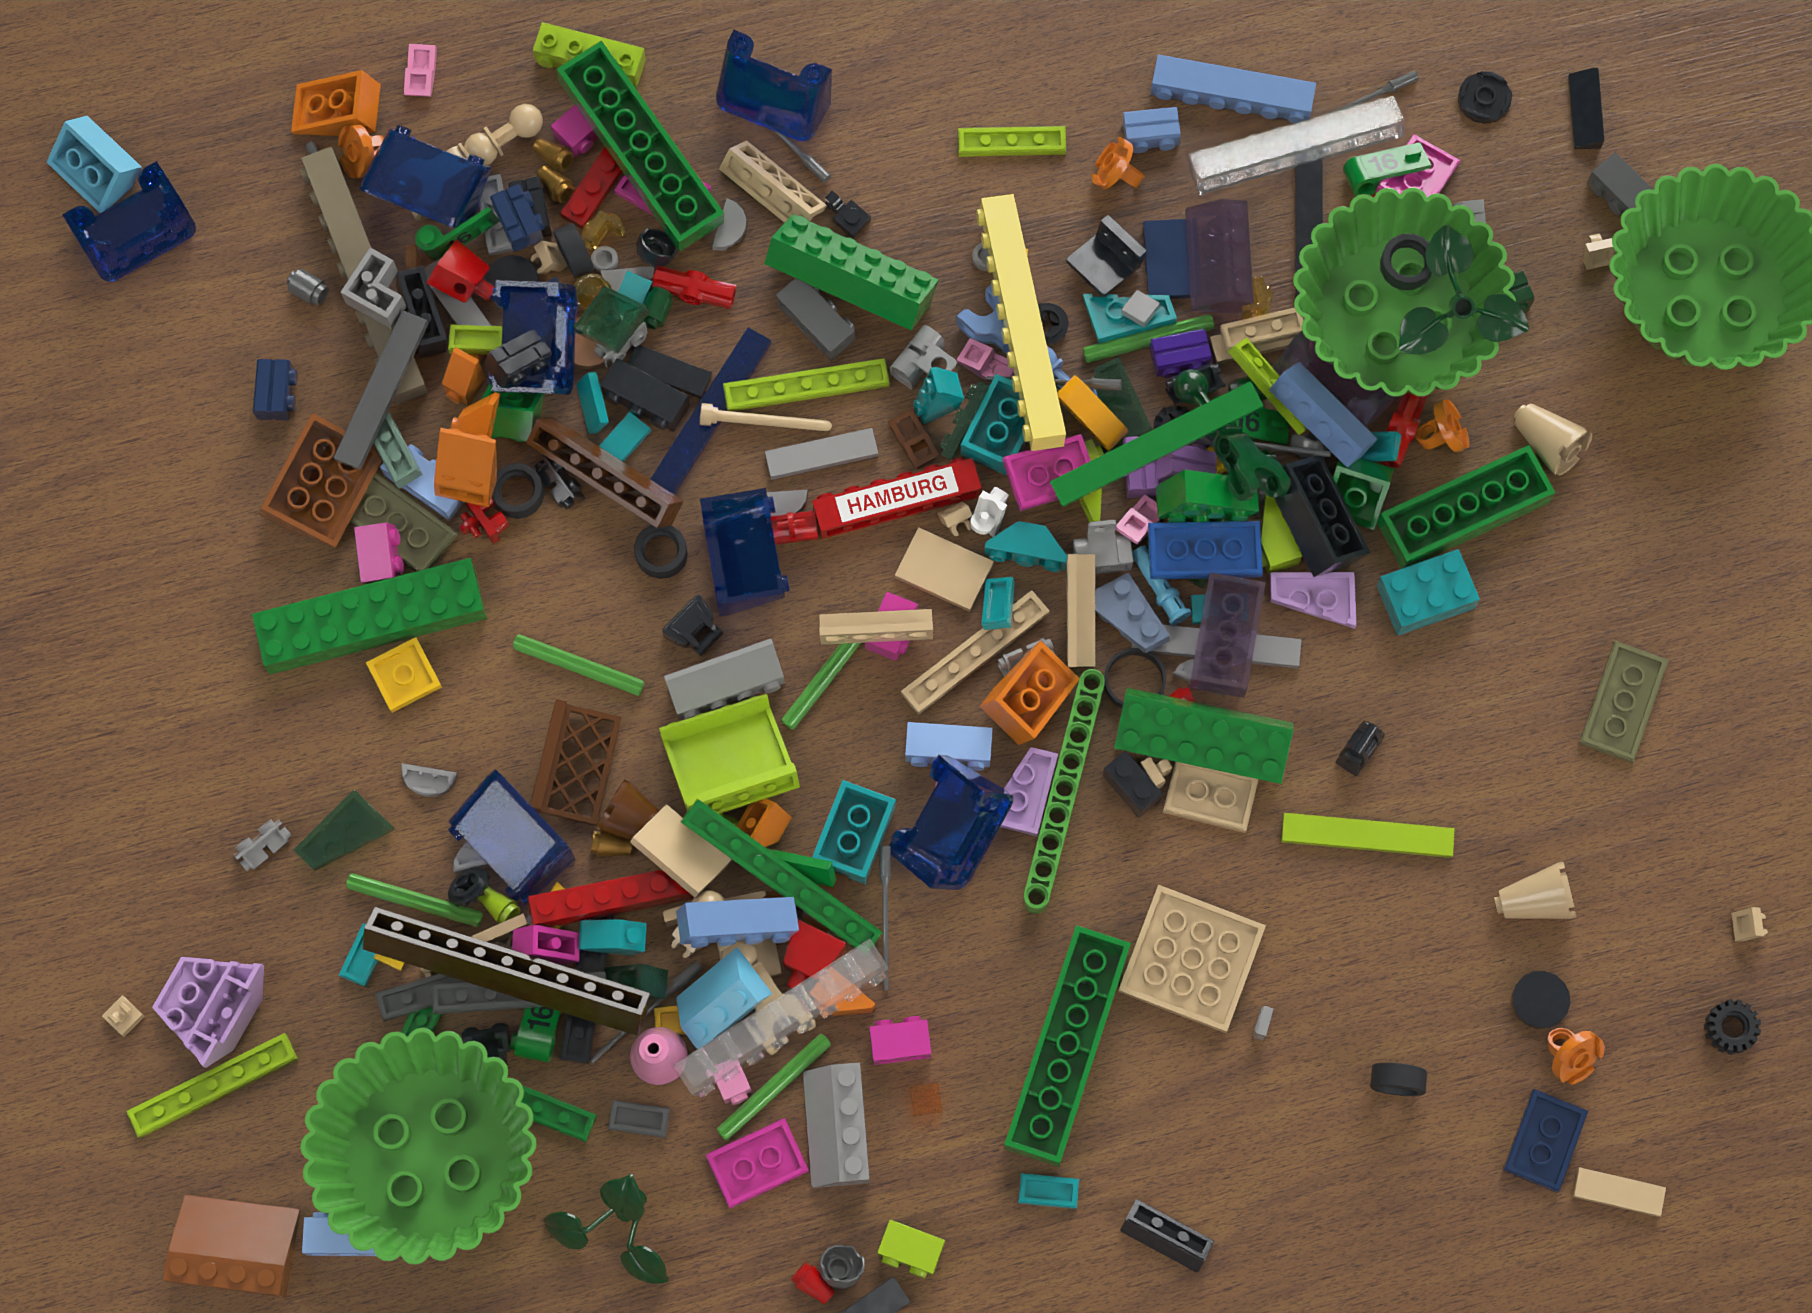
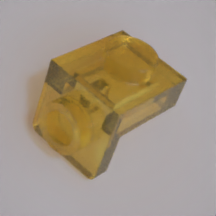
(595, 230)
(1262, 295)

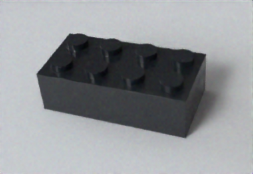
(1320, 518)

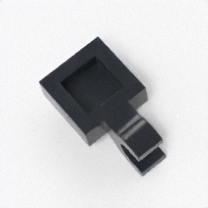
(848, 217)

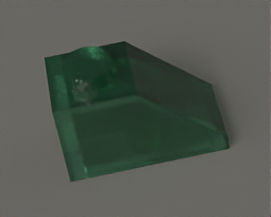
(640, 977)

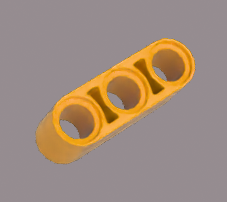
(1091, 413)

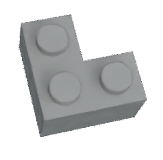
(369, 290)

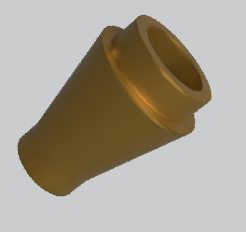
(555, 155)
(557, 185)
(607, 845)

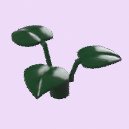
(1423, 331)
(628, 1204)

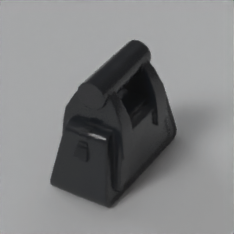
(690, 623)
(1360, 747)

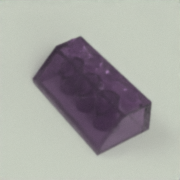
(1219, 256)

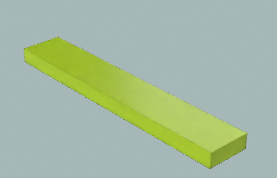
(806, 385)
(1367, 835)
(212, 1085)

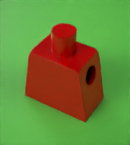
(461, 274)
(810, 952)

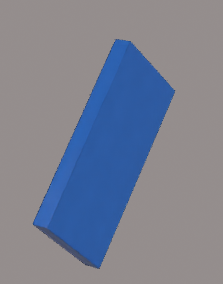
(1199, 548)

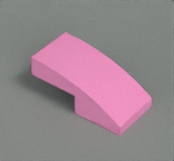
(420, 70)
(983, 360)
(1135, 522)

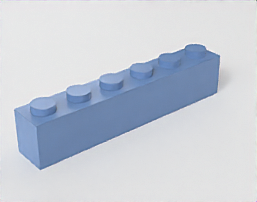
(1232, 89)

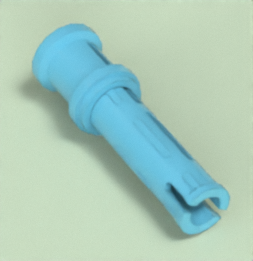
(1166, 595)

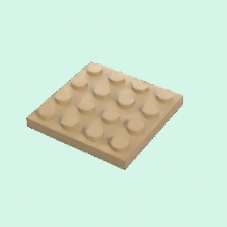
(1192, 959)

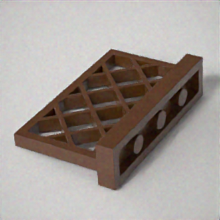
(551, 755)

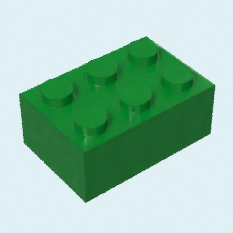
(1201, 498)

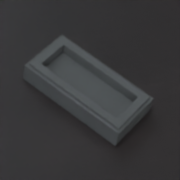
(639, 1119)

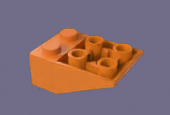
(465, 467)

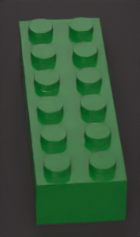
(851, 271)
(1465, 507)
(1204, 735)

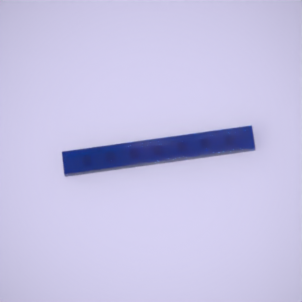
(694, 436)

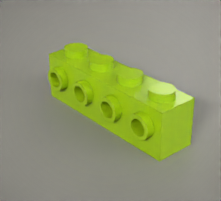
(559, 45)

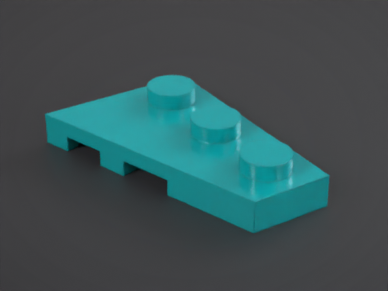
(1110, 324)

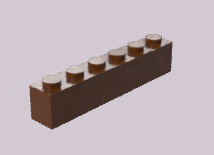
(604, 472)

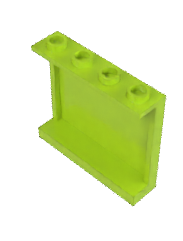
(729, 756)

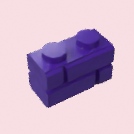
(1179, 352)

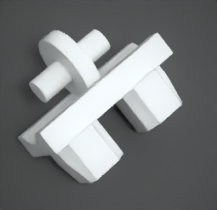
(989, 512)

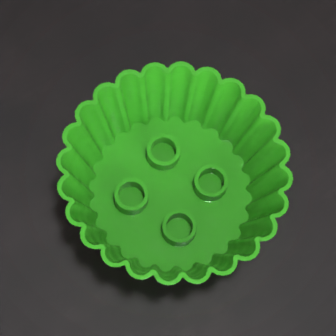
(1716, 267)
(1359, 314)
(418, 1146)

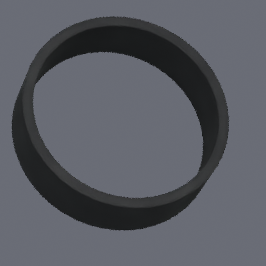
(1128, 652)

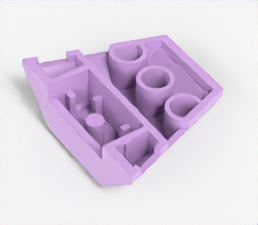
(210, 1004)

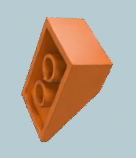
(336, 102)
(1030, 694)

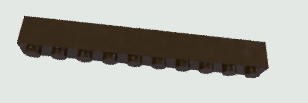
(506, 971)

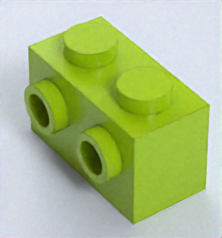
(910, 1248)

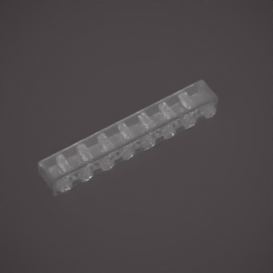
(1296, 144)
(781, 1018)

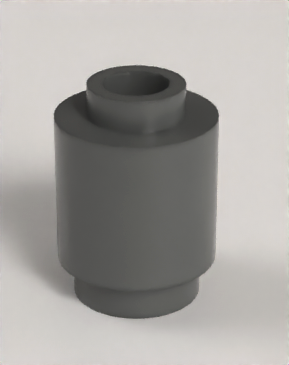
(307, 287)

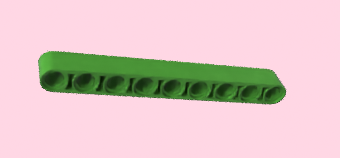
(1060, 803)

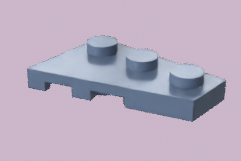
(1130, 613)

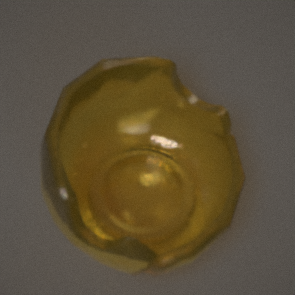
(588, 288)

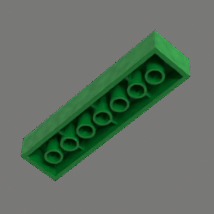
(640, 146)
(369, 616)
(1067, 1046)

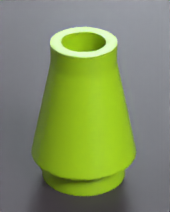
(499, 905)

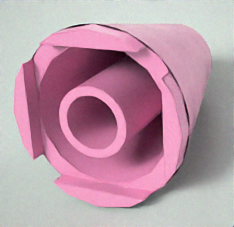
(657, 1067)

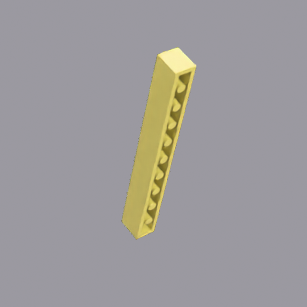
(1022, 323)

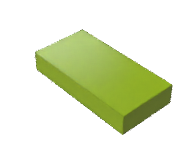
(475, 338)

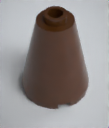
(626, 812)

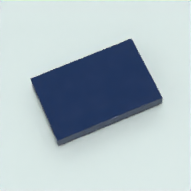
(1167, 258)
(1545, 1140)

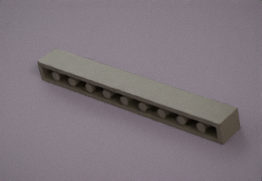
(351, 244)

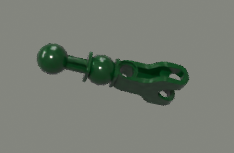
(1234, 448)

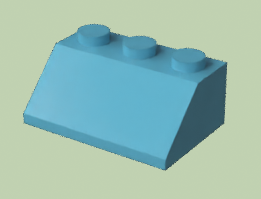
(93, 163)
(720, 998)

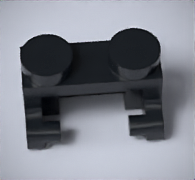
(494, 1039)

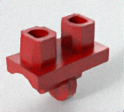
(491, 526)
(794, 527)

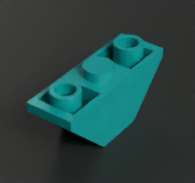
(938, 395)
(1028, 546)

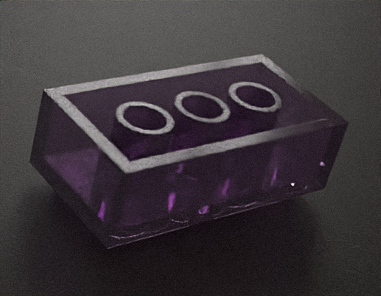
(1233, 609)

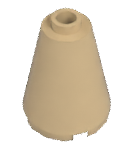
(1552, 437)
(1538, 896)

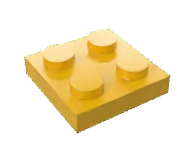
(403, 674)

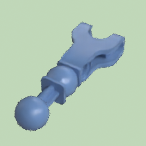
(989, 331)

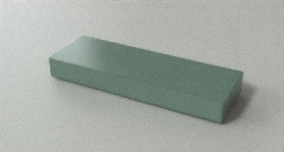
(396, 453)

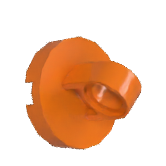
(357, 149)
(1114, 164)
(1445, 428)
(1575, 1057)

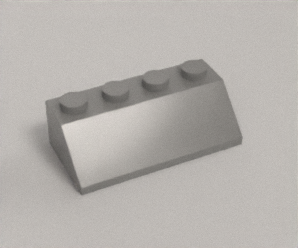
(725, 680)
(836, 1125)

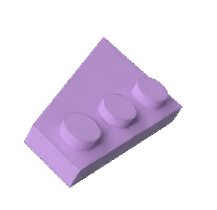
(1323, 596)
(1030, 791)

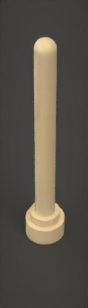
(711, 415)

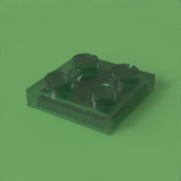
(611, 319)

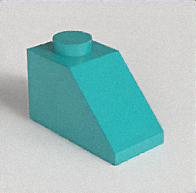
(612, 936)

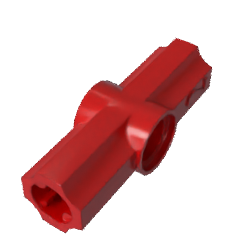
(695, 287)
(1405, 422)

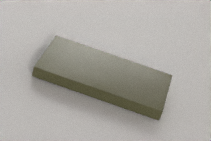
(421, 533)
(1623, 702)

